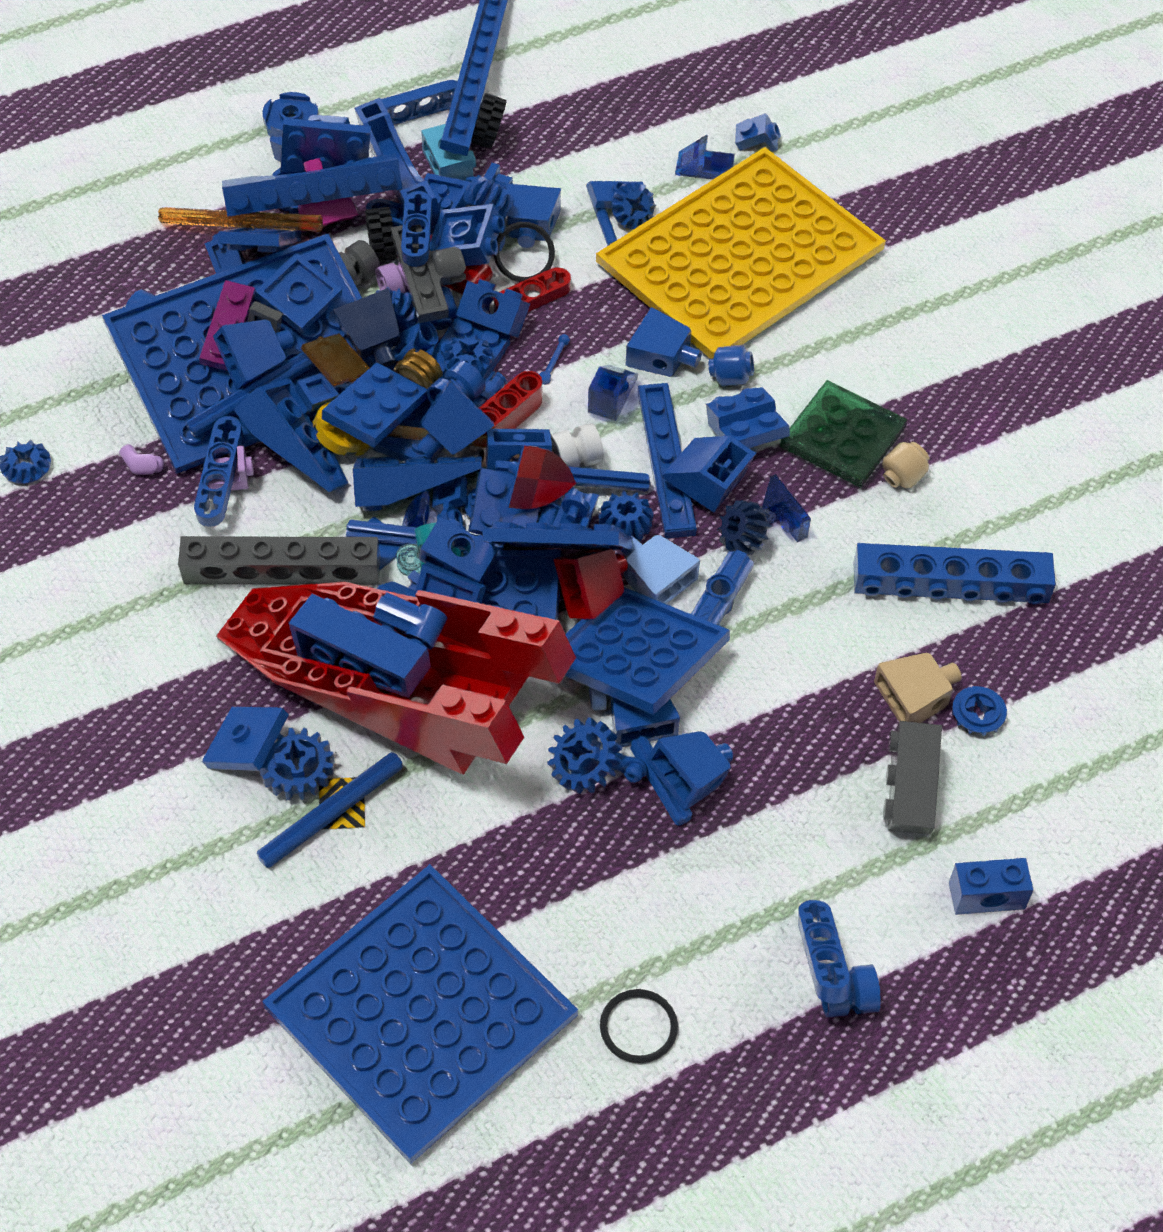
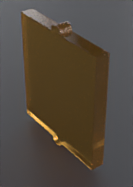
(335, 359)

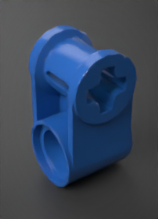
(418, 336)

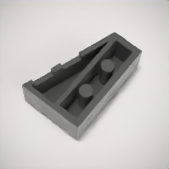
(913, 777)

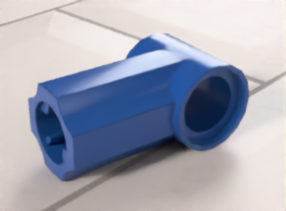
(415, 622)

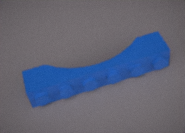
(385, 141)
(287, 190)

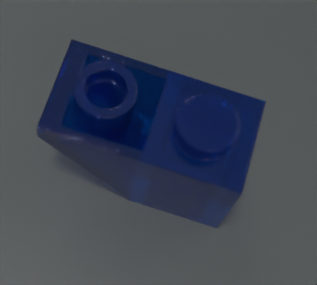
(610, 391)

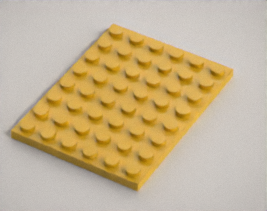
(740, 252)

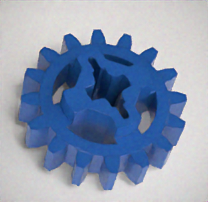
(585, 758)
(314, 764)

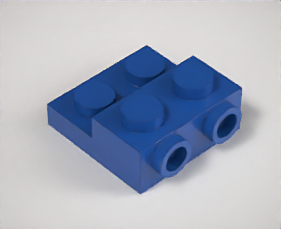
(471, 230)
(747, 417)

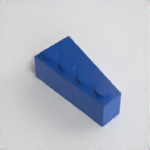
(351, 641)

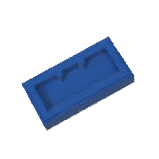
(603, 192)

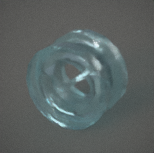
(402, 555)

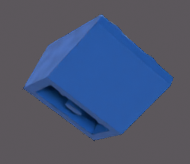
(710, 469)

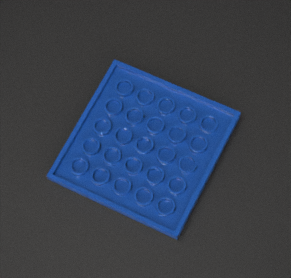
(420, 1012)

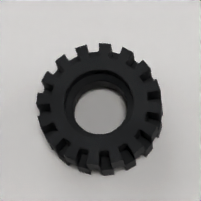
(488, 120)
(379, 233)

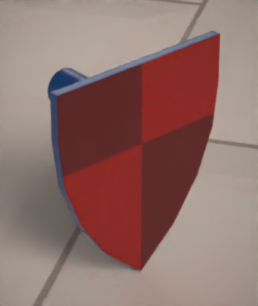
(538, 478)

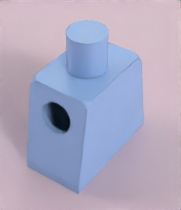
(660, 568)

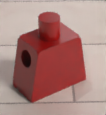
(590, 580)

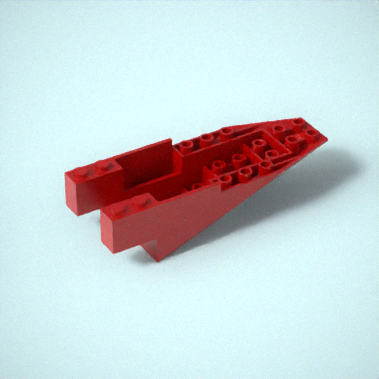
(458, 704)

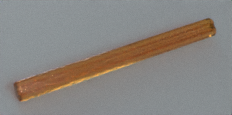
(262, 220)

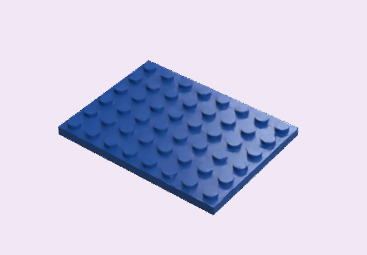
(166, 334)

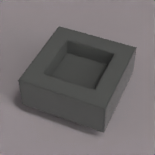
(261, 312)

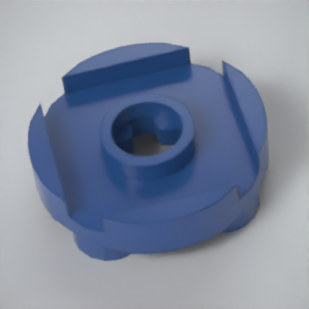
(288, 104)

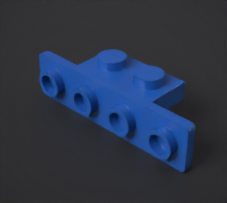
(442, 582)

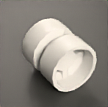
(579, 447)

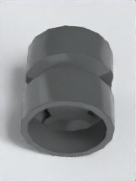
(360, 261)

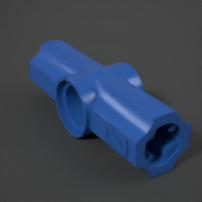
(727, 582)

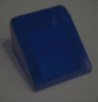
(418, 511)

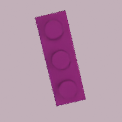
(231, 309)

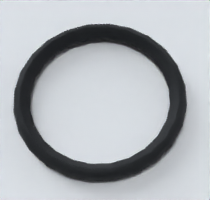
(545, 235)
(636, 1058)

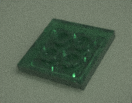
(843, 433)

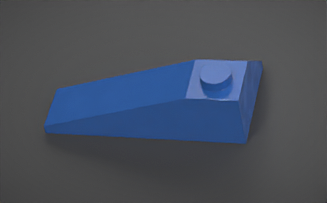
(282, 422)
(386, 481)

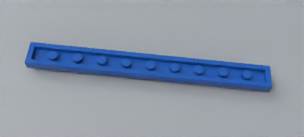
(473, 77)

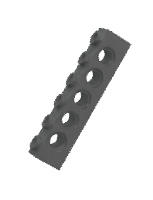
(278, 560)

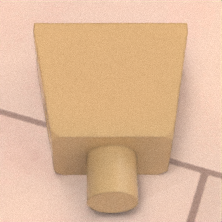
(916, 686)

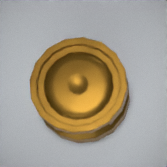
(419, 368)

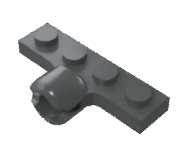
(425, 282)

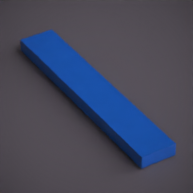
(663, 450)

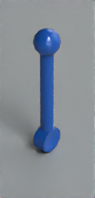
(563, 341)

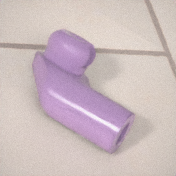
(141, 463)

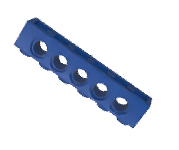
(975, 572)

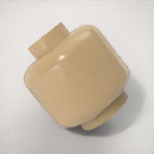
(905, 465)

